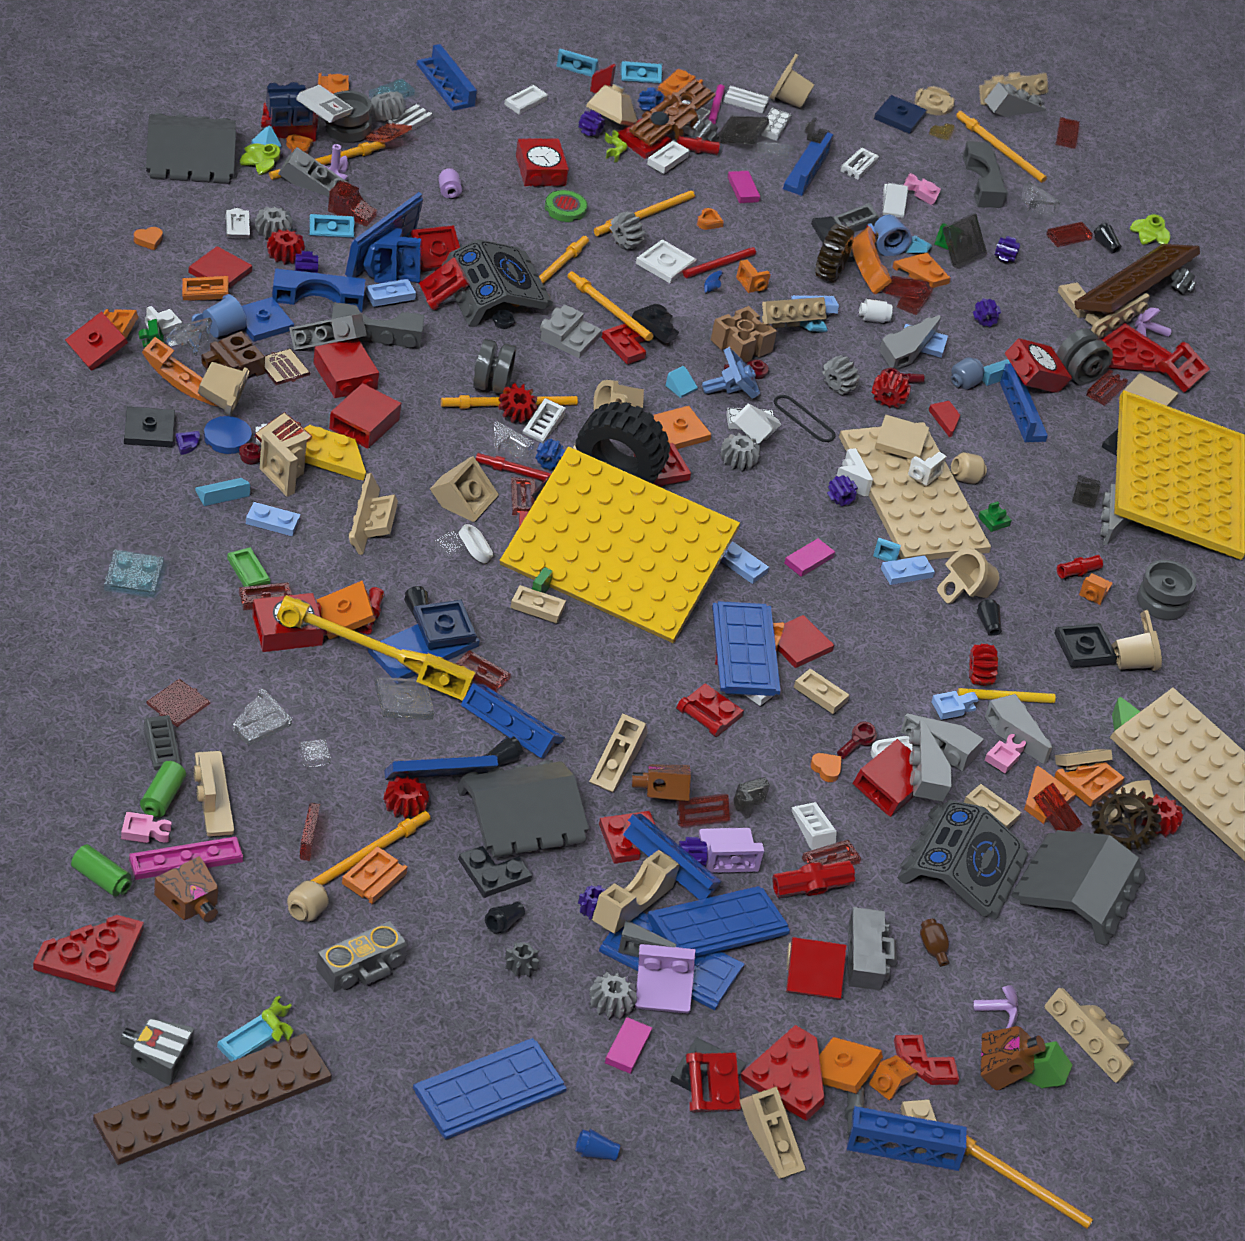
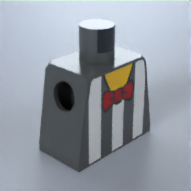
(159, 1048)

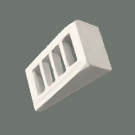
(550, 408)
(811, 825)

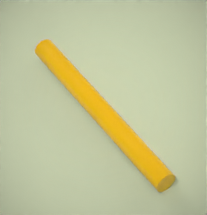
(1023, 696)

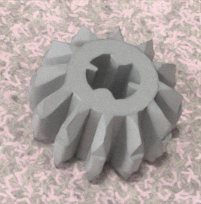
(388, 106)
(272, 220)
(627, 230)
(841, 375)
(740, 451)
(613, 995)

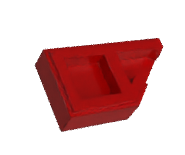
(602, 77)
(945, 415)

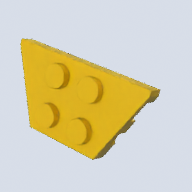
(334, 453)

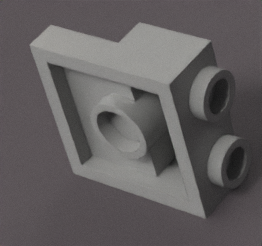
(569, 331)

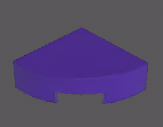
(187, 441)

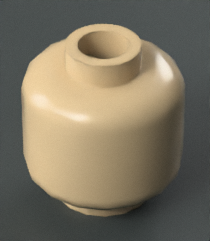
(968, 468)
(307, 901)

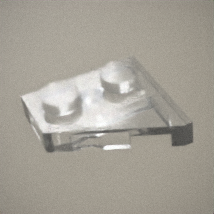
(261, 719)

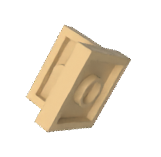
(283, 460)

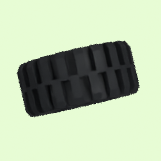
(632, 428)

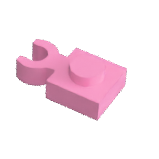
(924, 190)
(1004, 755)
(141, 827)

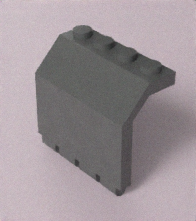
(191, 147)
(526, 807)
(1085, 875)

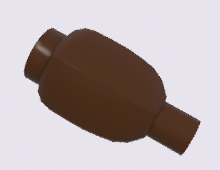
(935, 940)

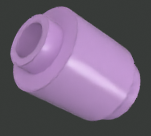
(450, 183)

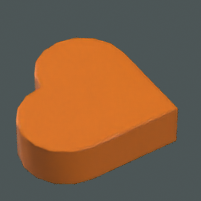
(301, 142)
(709, 219)
(148, 237)
(827, 766)

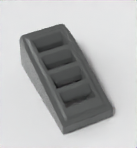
(864, 213)
(160, 727)
(634, 935)

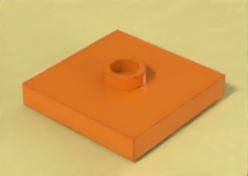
(683, 427)
(347, 607)
(847, 1064)

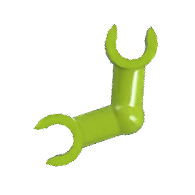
(620, 146)
(278, 1027)

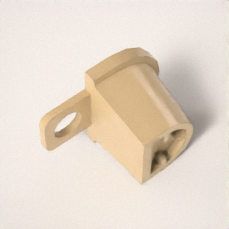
(792, 87)
(223, 386)
(610, 391)
(969, 573)
(1139, 650)

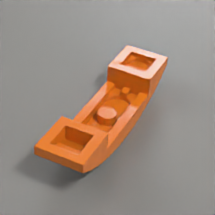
(869, 262)
(173, 371)

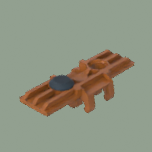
(677, 114)

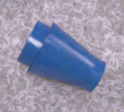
(596, 1146)

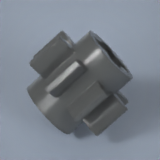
(706, 130)
(1182, 280)
(521, 959)

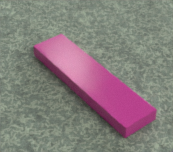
(159, 861)

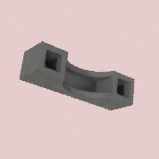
(981, 160)
(400, 331)

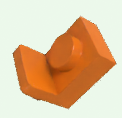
(750, 278)
(1095, 588)
(891, 1075)

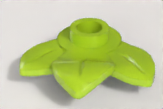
(262, 156)
(1151, 229)

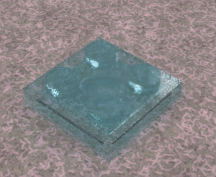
(134, 573)

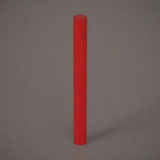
(719, 262)

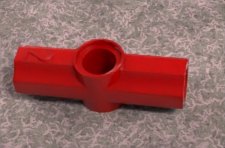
(813, 879)

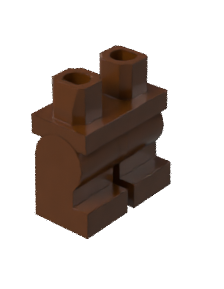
(236, 353)

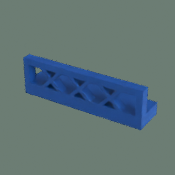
(453, 79)
(808, 166)
(1022, 406)
(511, 719)
(690, 872)
(908, 1134)

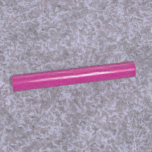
(716, 103)

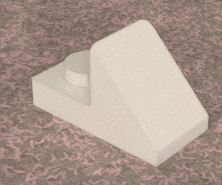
(894, 199)
(756, 423)
(856, 470)

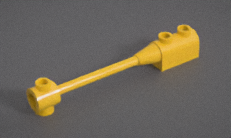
(431, 669)

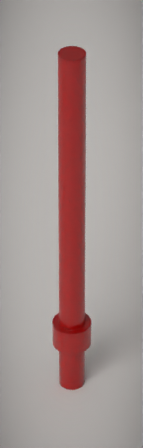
(500, 463)

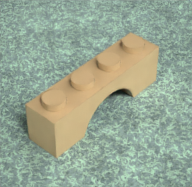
(650, 883)

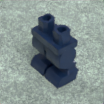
(283, 105)

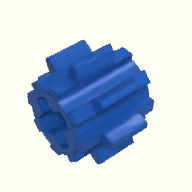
(650, 99)
(549, 453)

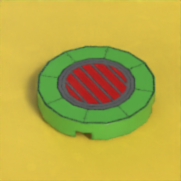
(565, 205)

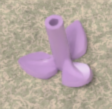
(338, 164)
(1143, 322)
(1009, 1004)

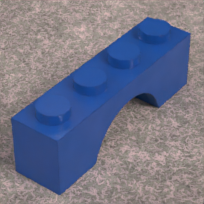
(292, 286)

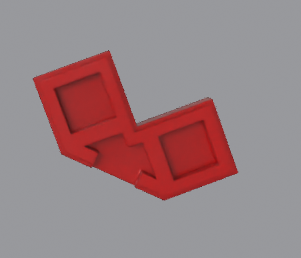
(930, 1069)

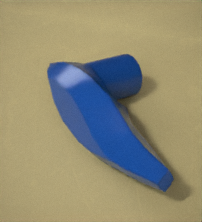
(712, 281)

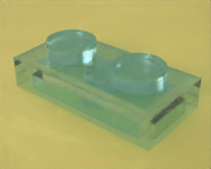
(398, 85)

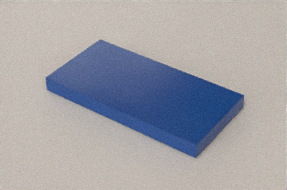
(412, 640)
(440, 767)

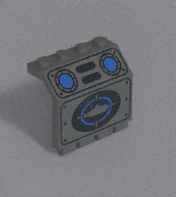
(496, 276)
(969, 853)

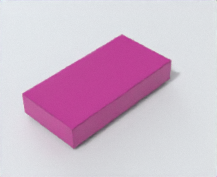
(743, 186)
(809, 557)
(628, 1045)

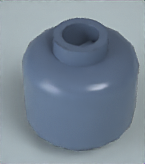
(967, 373)

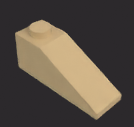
(619, 753)
(772, 1131)

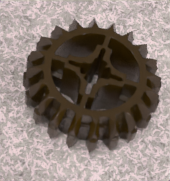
(834, 252)
(1135, 816)

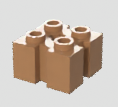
(744, 334)

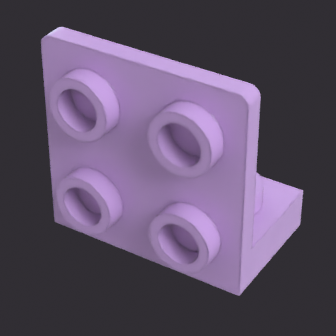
(731, 850)
(665, 978)

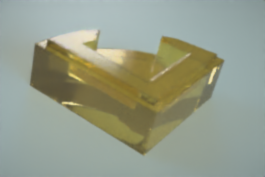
(943, 132)

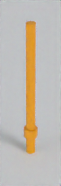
(973, 125)
(362, 149)
(650, 210)
(572, 250)
(586, 287)
(466, 401)
(404, 829)
(1026, 1183)

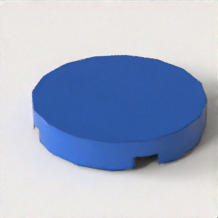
(227, 434)

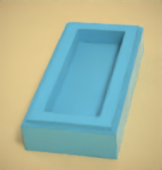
(246, 1039)

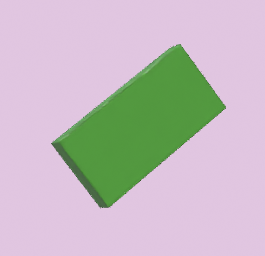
(248, 568)

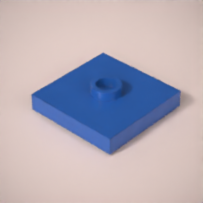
(265, 319)

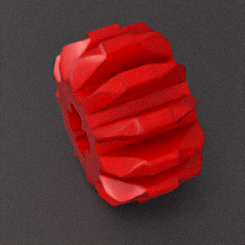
(285, 245)
(891, 389)
(523, 409)
(983, 664)
(406, 797)
(1170, 813)

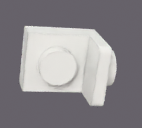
(237, 223)
(166, 319)
(927, 470)

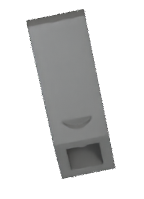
(1010, 102)
(308, 173)
(328, 331)
(903, 347)
(1113, 523)
(1010, 716)
(956, 741)
(930, 767)

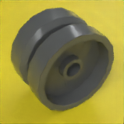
(357, 124)
(1085, 356)
(491, 366)
(1166, 589)

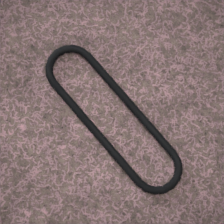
(809, 413)

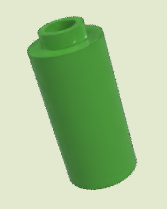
(163, 789)
(101, 870)

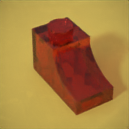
(347, 201)

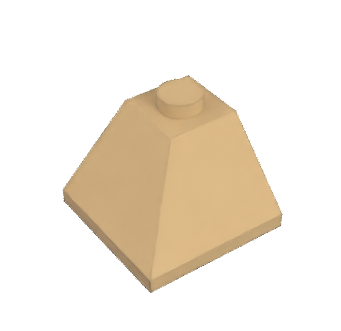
(614, 104)
(465, 490)

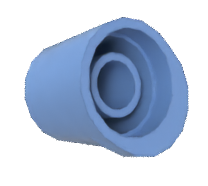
(891, 235)
(226, 316)

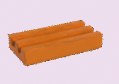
(206, 291)

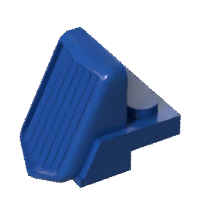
(394, 258)

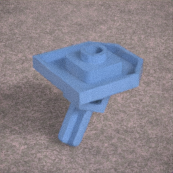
(734, 378)

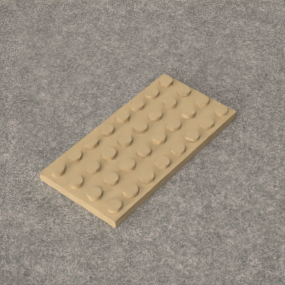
(918, 517)
(1191, 762)

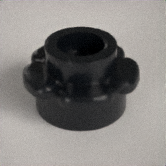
(503, 319)

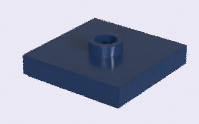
(900, 114)
(444, 624)

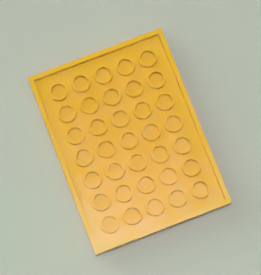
(1180, 475)
(621, 544)

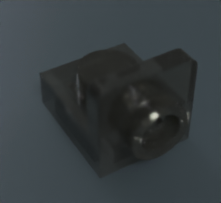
(813, 135)
(1086, 491)
(750, 794)

